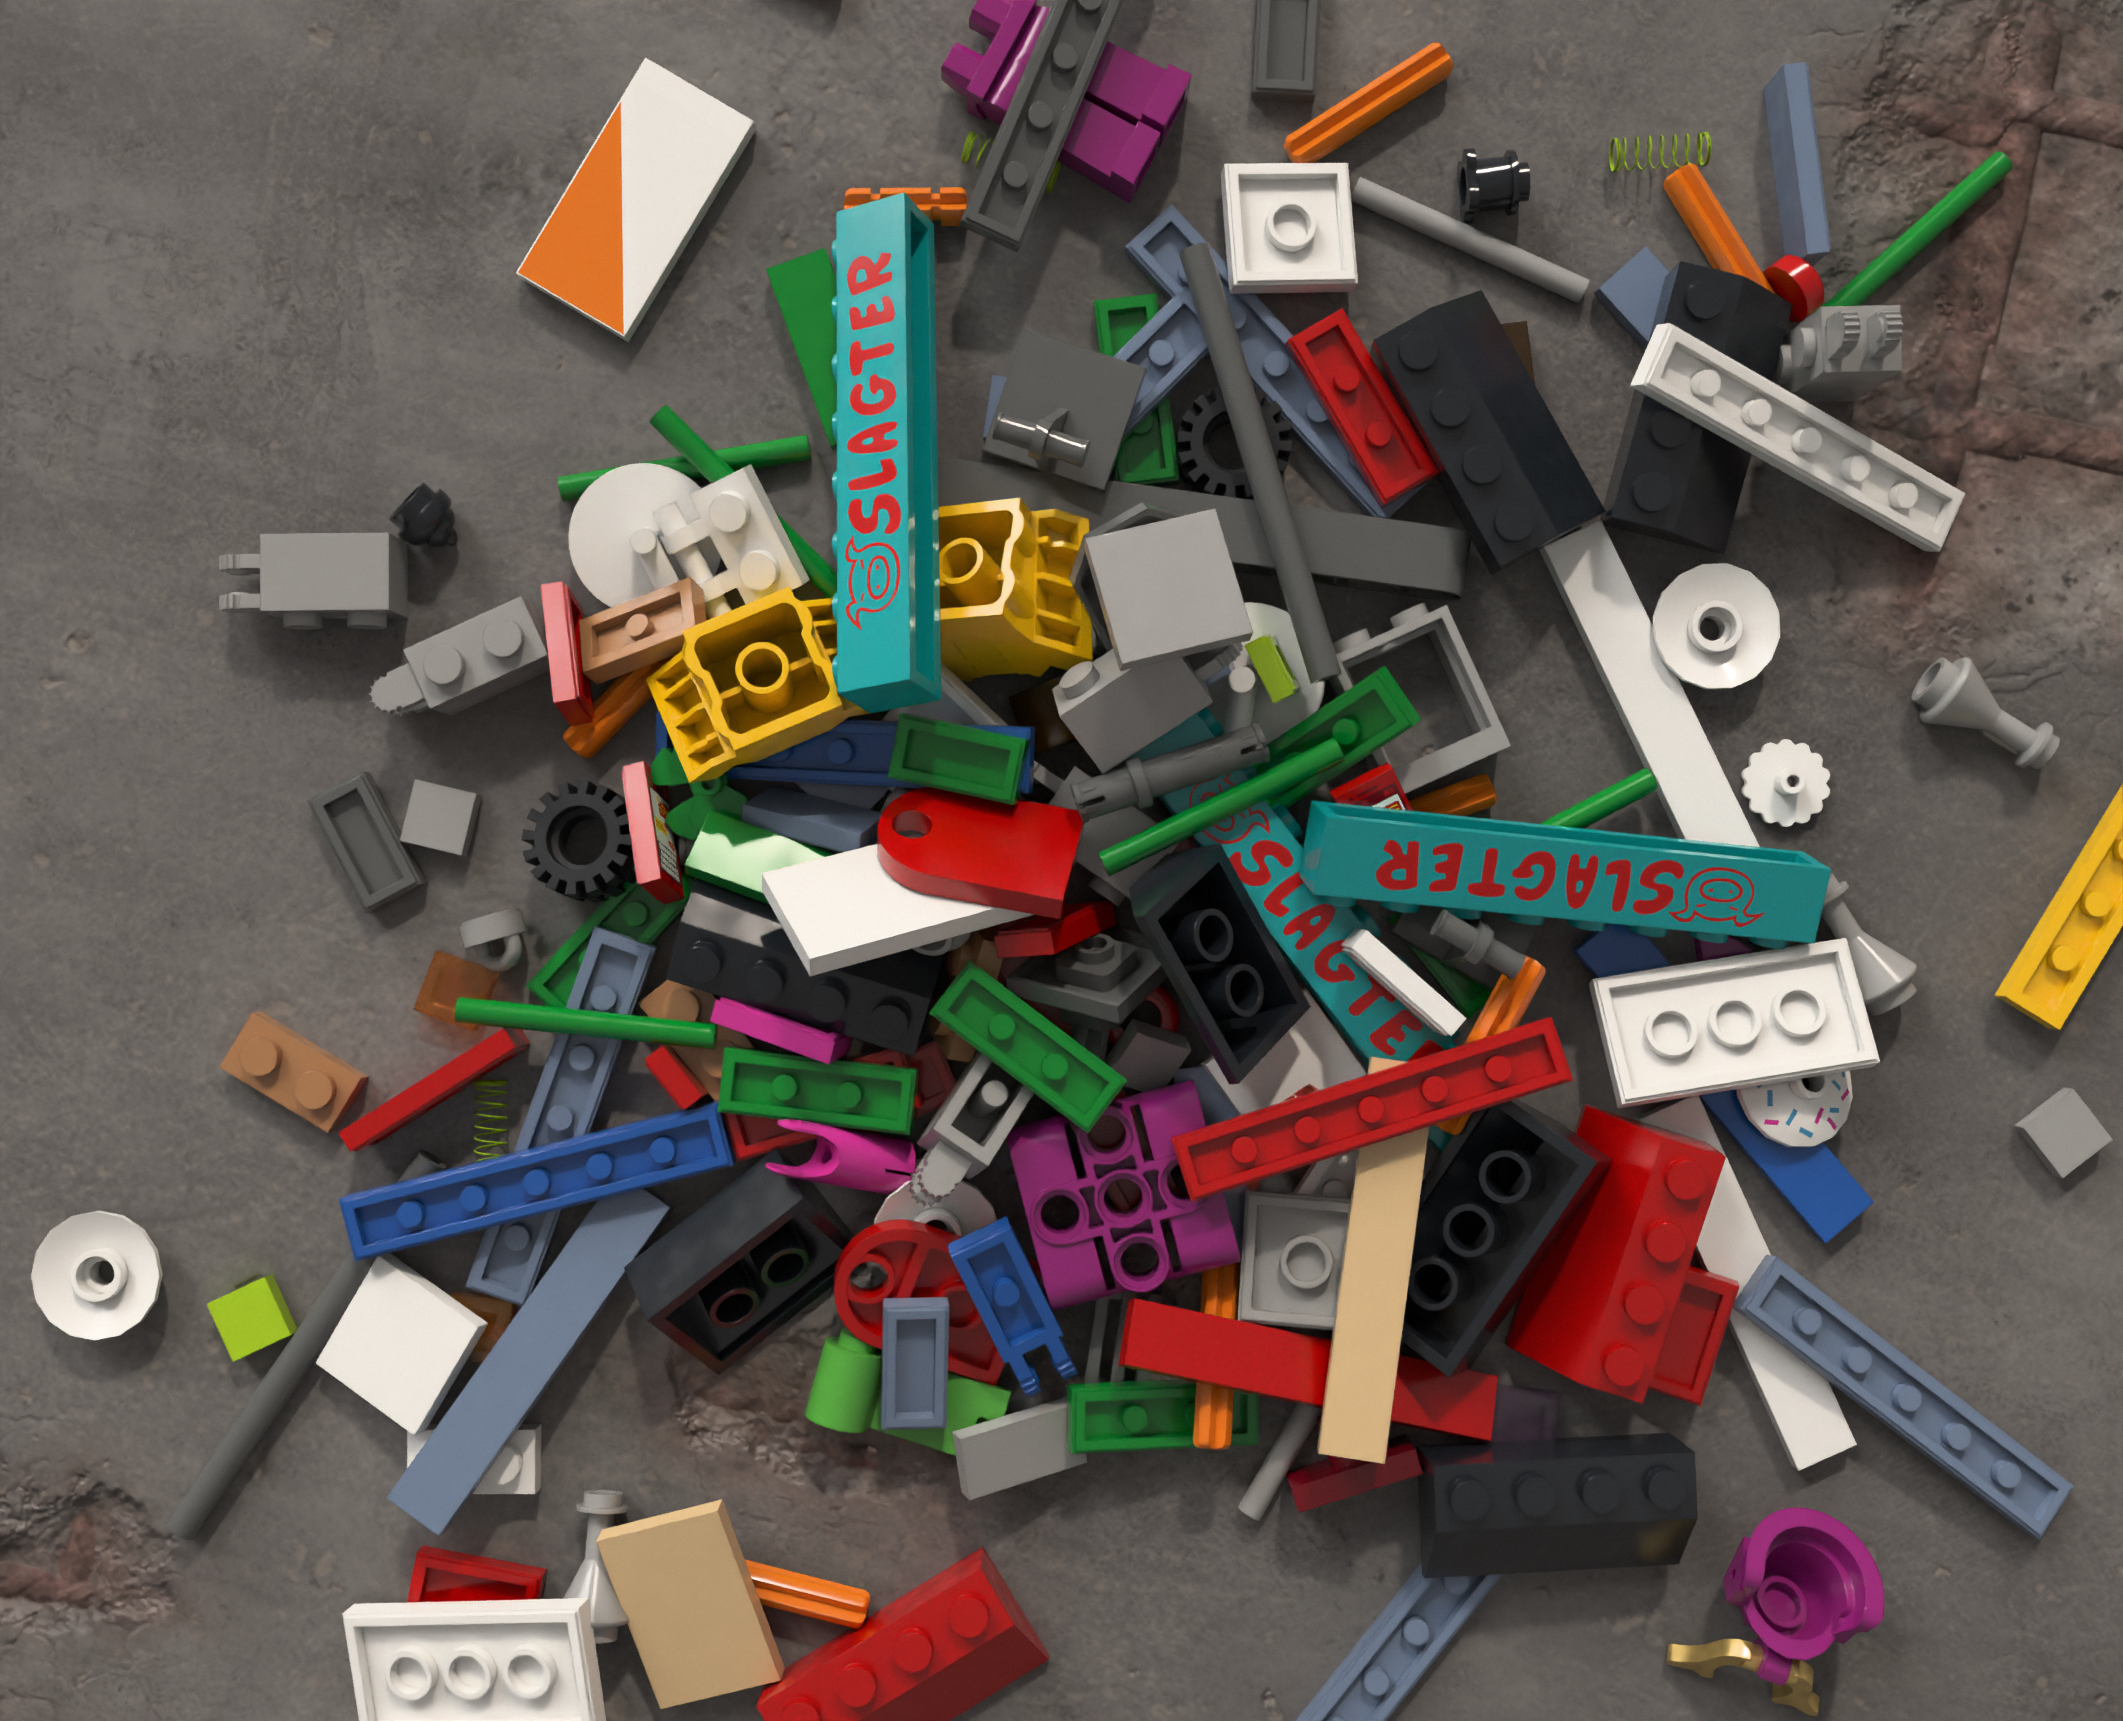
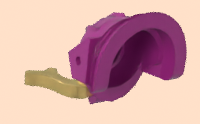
(1799, 1590)

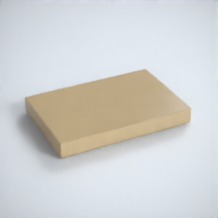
(691, 1604)

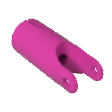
(851, 1158)

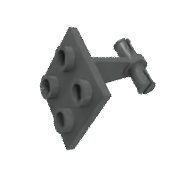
(1064, 410)
(1472, 947)

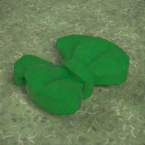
(709, 795)

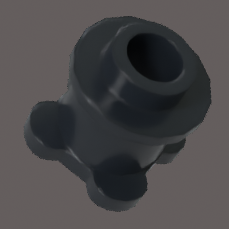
(1491, 184)

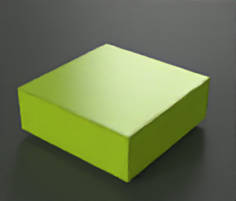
(1272, 668)
(252, 1317)

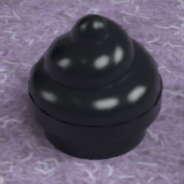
(426, 518)

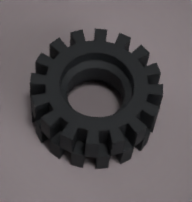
(1193, 448)
(552, 833)

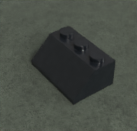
(1218, 956)
(740, 1264)

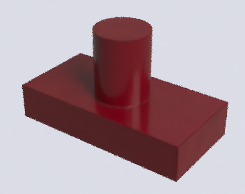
(1345, 1477)

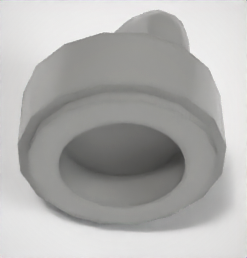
(492, 928)

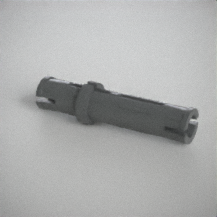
(1169, 772)

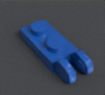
(1010, 1300)

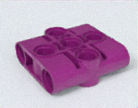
(1070, 1253)

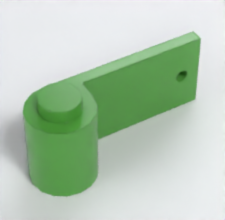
(849, 1395)

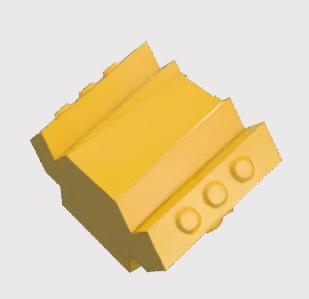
(1010, 590)
(751, 684)

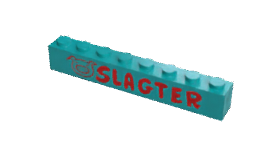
(886, 457)
(1561, 874)
(1306, 931)

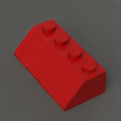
(1621, 1263)
(916, 1656)

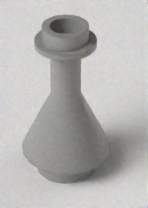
(1960, 698)
(1879, 969)
(592, 1577)

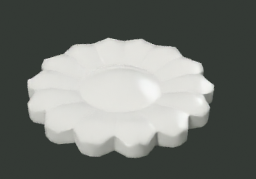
(1785, 783)

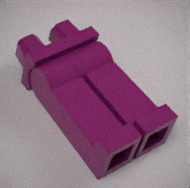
(1120, 116)

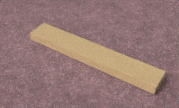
(1372, 1294)

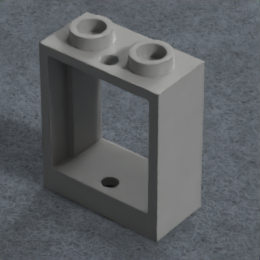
(1440, 626)

